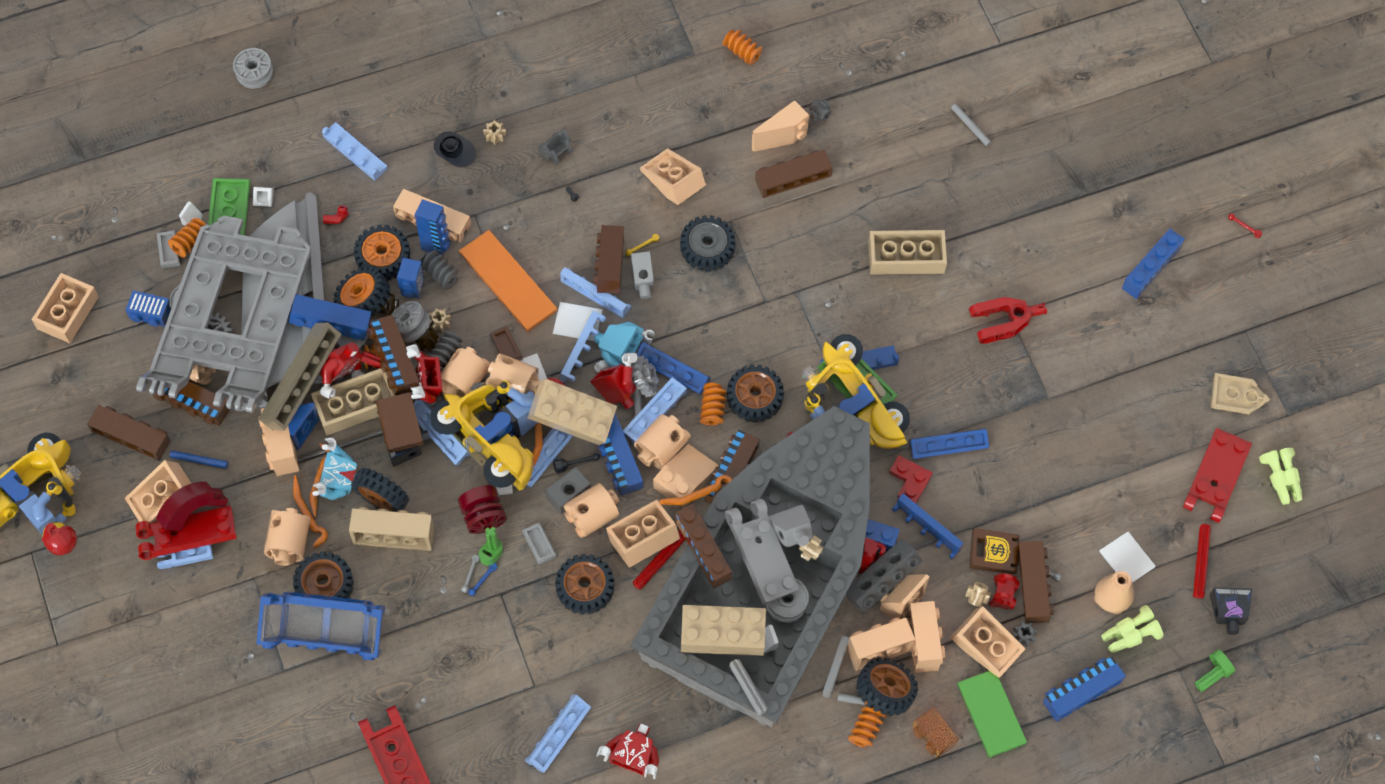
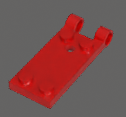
(1220, 464)
(198, 531)
(395, 766)

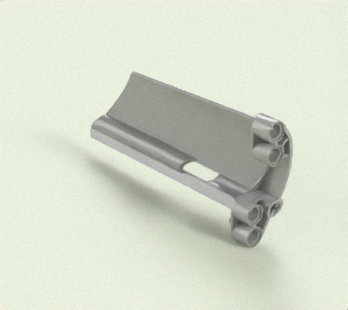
(305, 219)

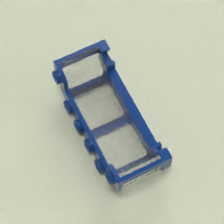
(320, 622)

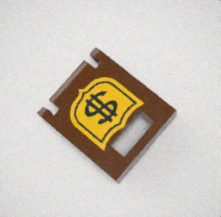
(999, 551)

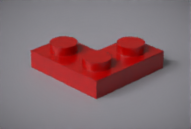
(915, 477)

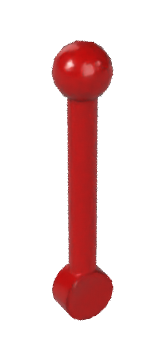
(1257, 233)

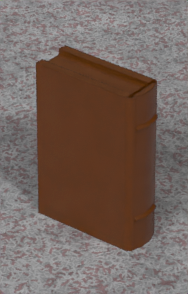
(399, 422)

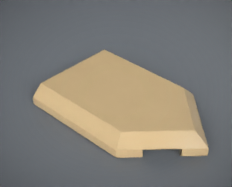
(1236, 394)

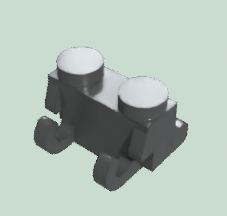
(555, 146)

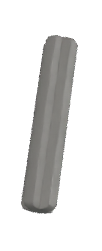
(748, 687)

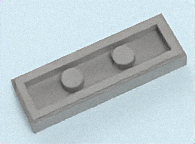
(835, 667)

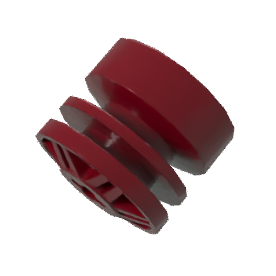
(482, 509)

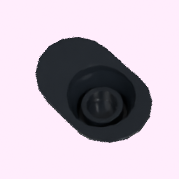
(454, 149)

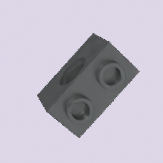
(573, 480)

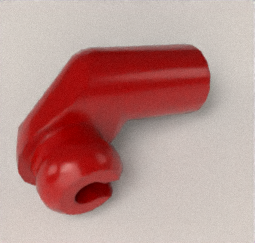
(340, 216)

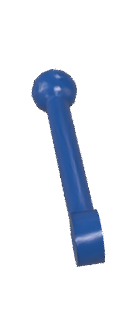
(472, 591)

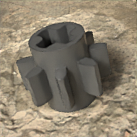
(820, 110)
(1024, 628)

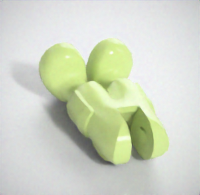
(1283, 480)
(1128, 635)

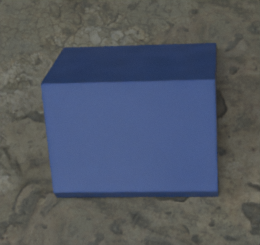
(303, 424)

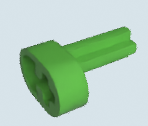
(492, 546)
(1222, 668)

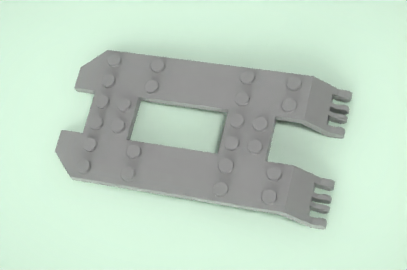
(248, 355)

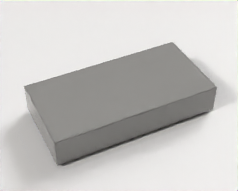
(167, 256)
(539, 543)

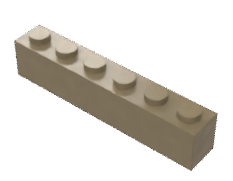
(300, 376)

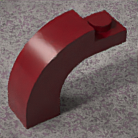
(186, 500)

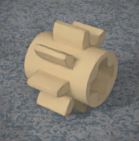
(494, 132)
(439, 325)
(812, 549)
(978, 594)

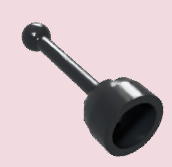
(561, 465)

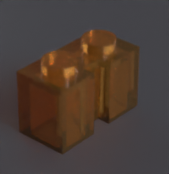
(935, 732)

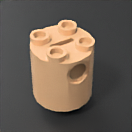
(463, 372)
(518, 374)
(661, 441)
(592, 509)
(286, 536)

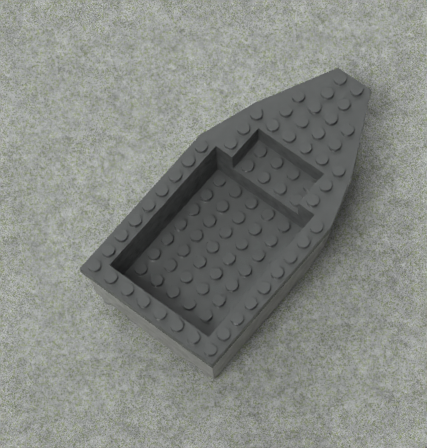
(815, 467)

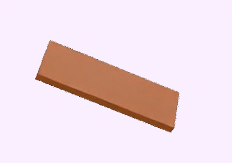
(508, 280)

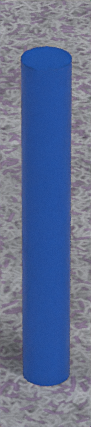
(199, 459)

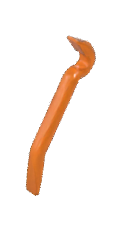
(538, 442)
(697, 494)
(313, 499)
(305, 511)

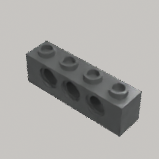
(883, 576)

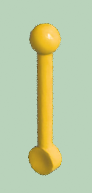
(655, 237)

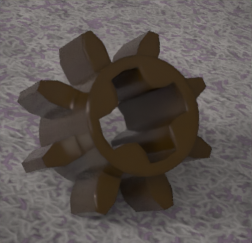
(390, 306)
(428, 339)

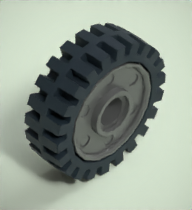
(711, 231)

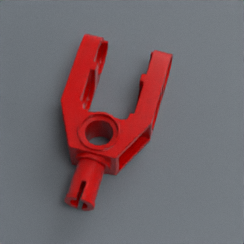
(1010, 306)

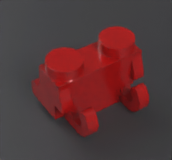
(869, 553)
(1005, 590)

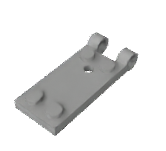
(764, 560)

